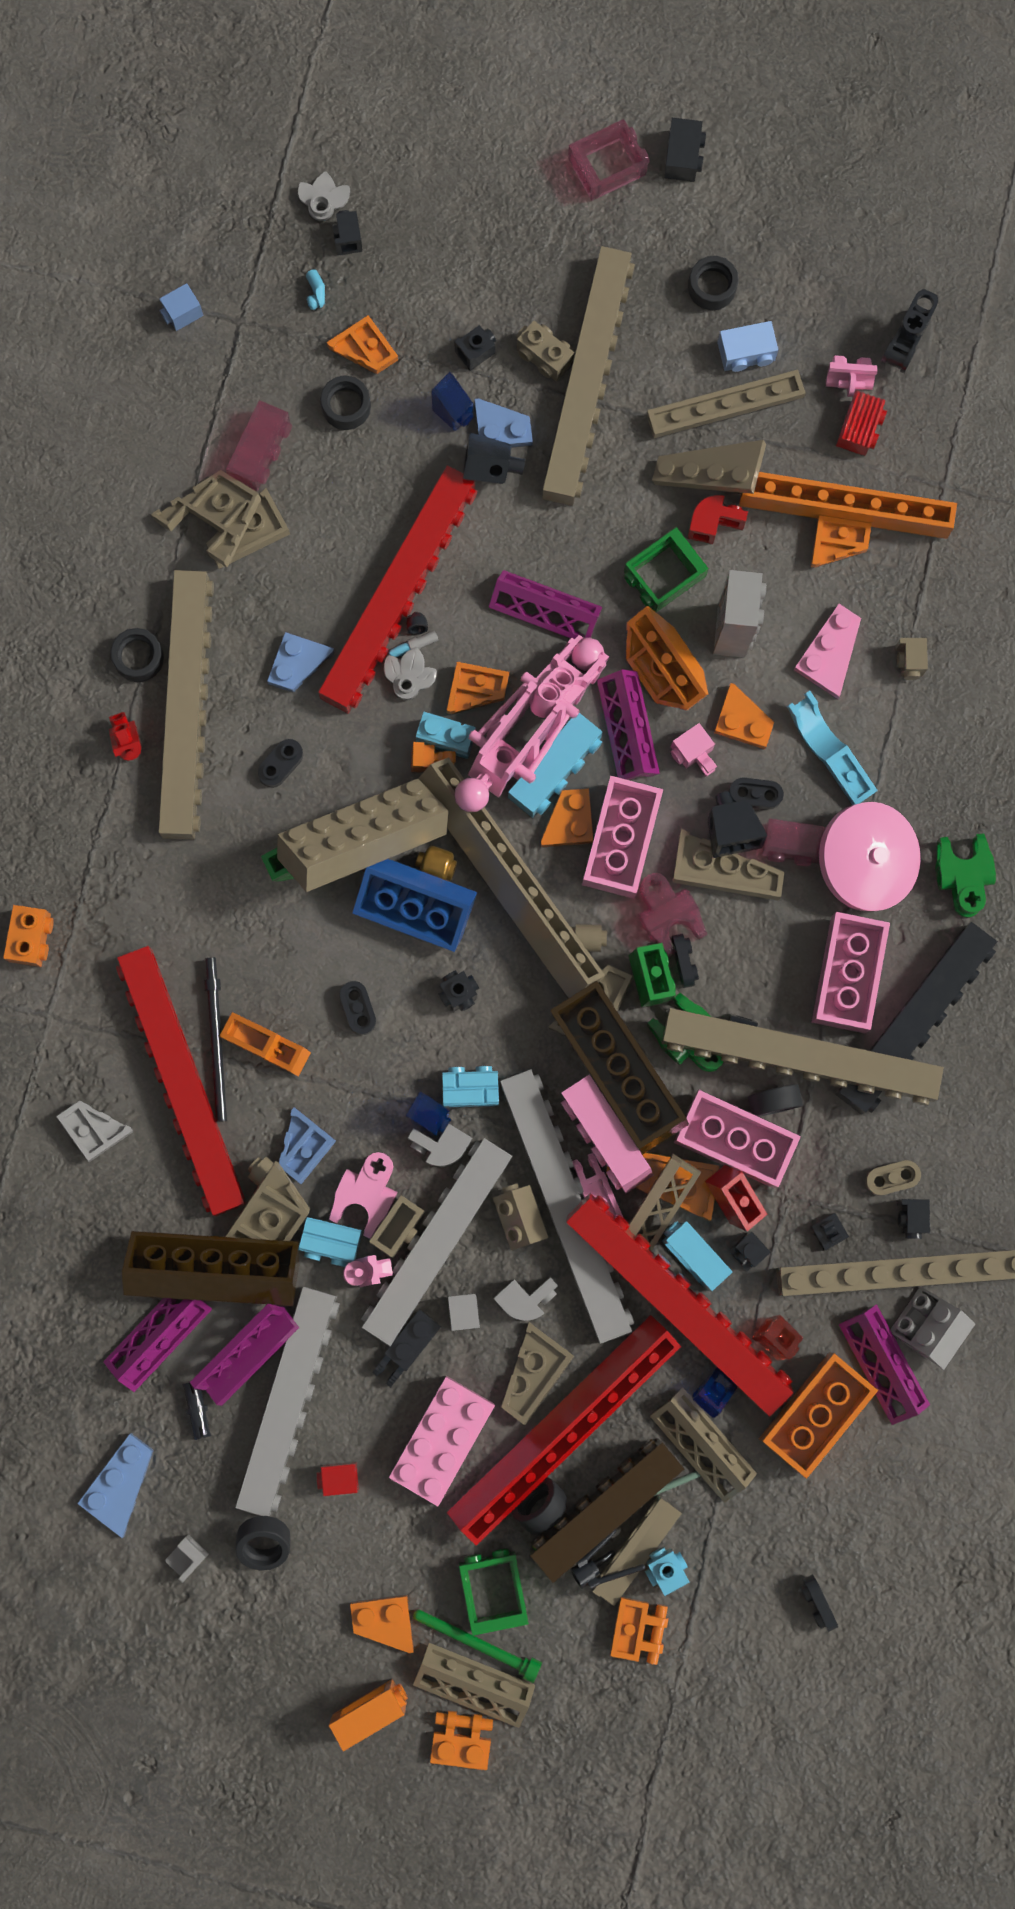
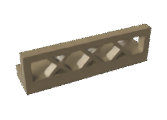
(655, 1193)
(707, 1442)
(637, 1548)
(476, 1681)

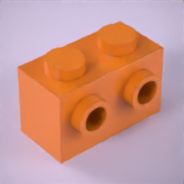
(28, 936)

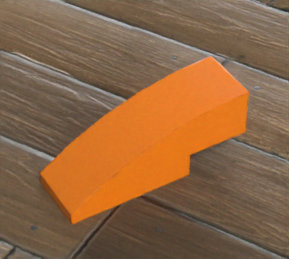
(265, 1044)

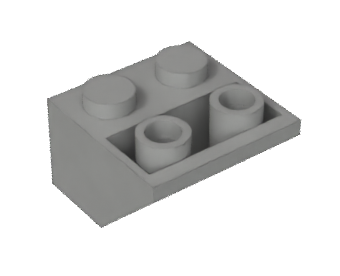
(932, 1327)

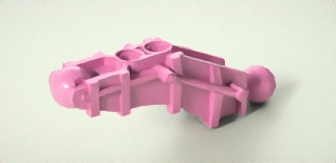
(549, 697)

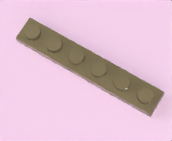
(726, 403)

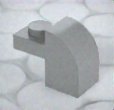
(444, 1152)
(520, 1304)

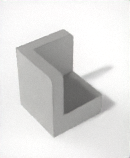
(463, 1312)
(186, 1557)

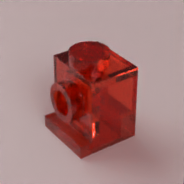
(787, 1336)

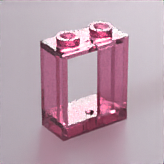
(580, 149)

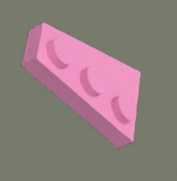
(830, 652)

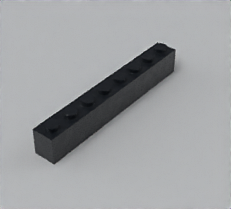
(927, 1006)

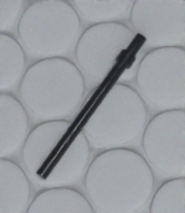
(212, 986)

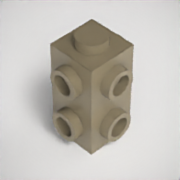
(544, 350)
(520, 1216)

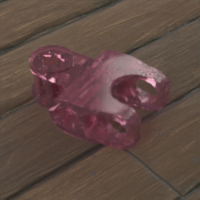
(667, 910)

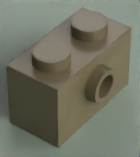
(397, 1227)

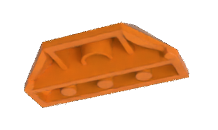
(664, 661)

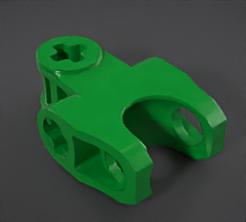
(965, 877)
(657, 1030)

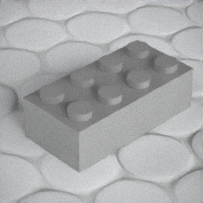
(739, 613)

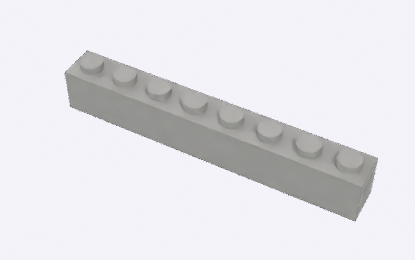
(436, 1242)
(286, 1402)

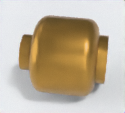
(437, 863)

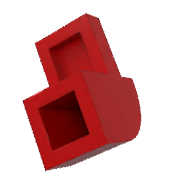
(710, 514)

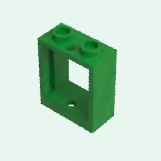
(686, 555)
(498, 1621)

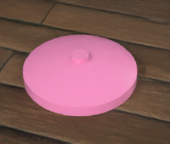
(869, 856)

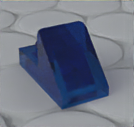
(714, 1392)

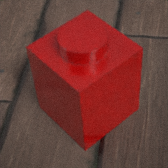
(338, 1479)

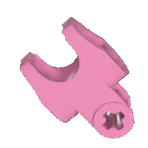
(367, 1190)

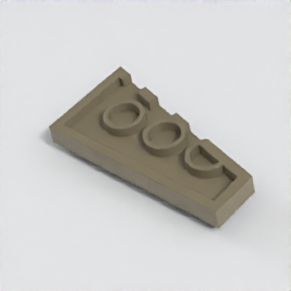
(716, 468)
(727, 873)

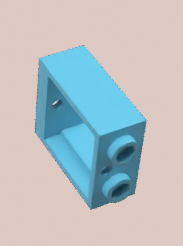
(696, 1255)

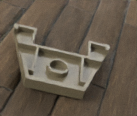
(220, 503)

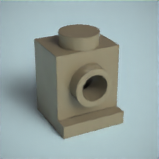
(912, 657)

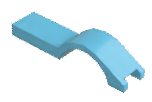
(831, 750)

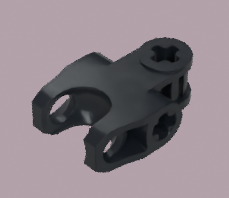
(910, 332)

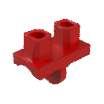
(124, 737)

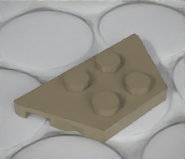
(273, 1209)

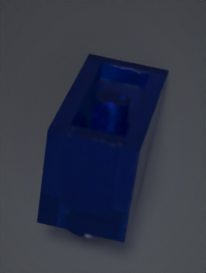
(452, 402)
(429, 1114)

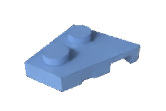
(503, 424)
(297, 661)
(303, 1147)

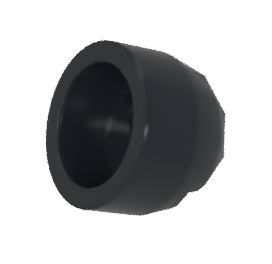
(416, 623)

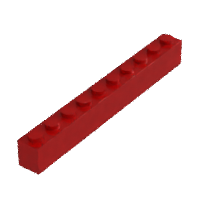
(397, 590)
(181, 1080)
(680, 1304)
(563, 1430)

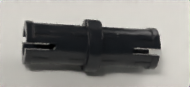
(196, 1411)

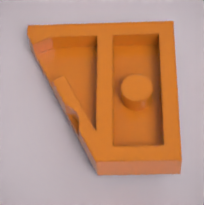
(364, 346)
(839, 539)
(476, 687)
(743, 720)
(570, 820)
(384, 1621)

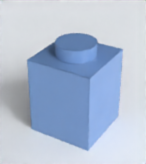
(180, 307)

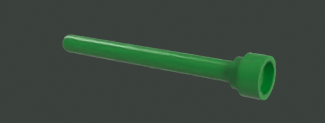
(527, 1668)

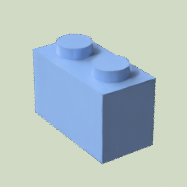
(747, 346)

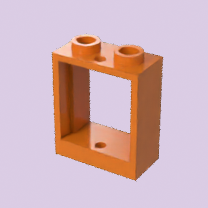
(368, 1714)

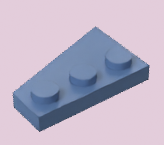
(117, 1486)

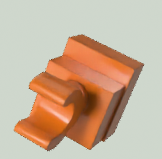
(424, 755)

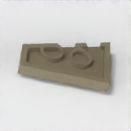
(264, 529)
(535, 1373)

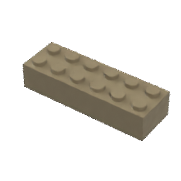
(362, 834)

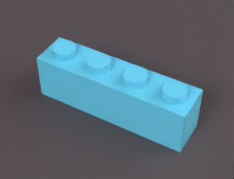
(561, 760)

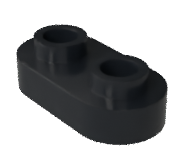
(283, 764)
(755, 792)
(687, 972)
(358, 1008)
(823, 1614)

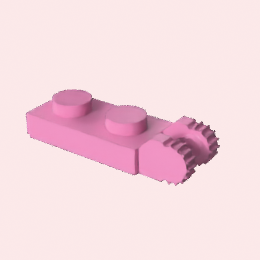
(597, 1184)

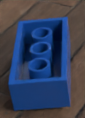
(415, 903)

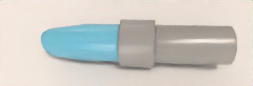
(414, 643)

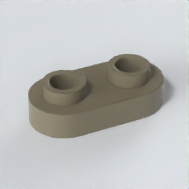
(892, 1177)

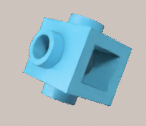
(669, 1580)

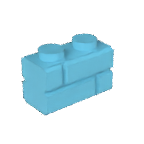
(445, 734)
(470, 1088)
(330, 1240)

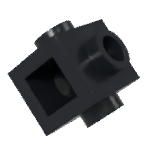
(458, 1001)

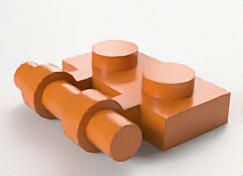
(630, 1628)
(461, 1749)

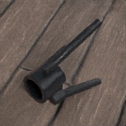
(587, 1571)

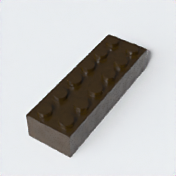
(619, 1067)
(211, 1268)
(605, 1509)

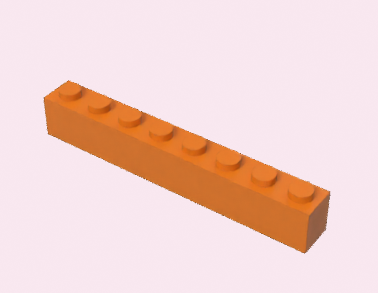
(877, 507)

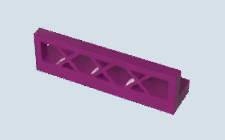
(545, 597)
(632, 722)
(159, 1340)
(245, 1353)
(894, 1365)

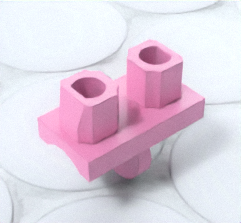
(851, 376)
(367, 1271)

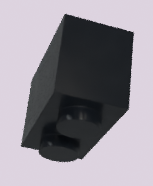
(683, 149)

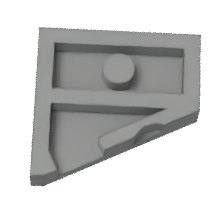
(92, 1130)

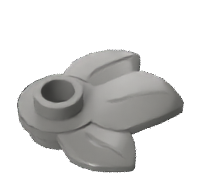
(323, 194)
(410, 670)

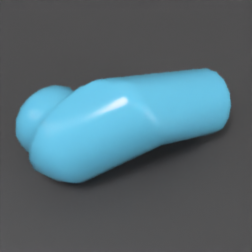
(318, 287)

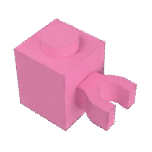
(693, 748)

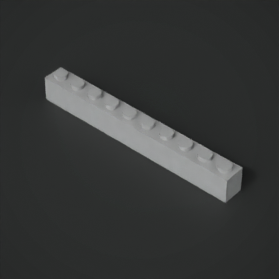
(561, 1197)

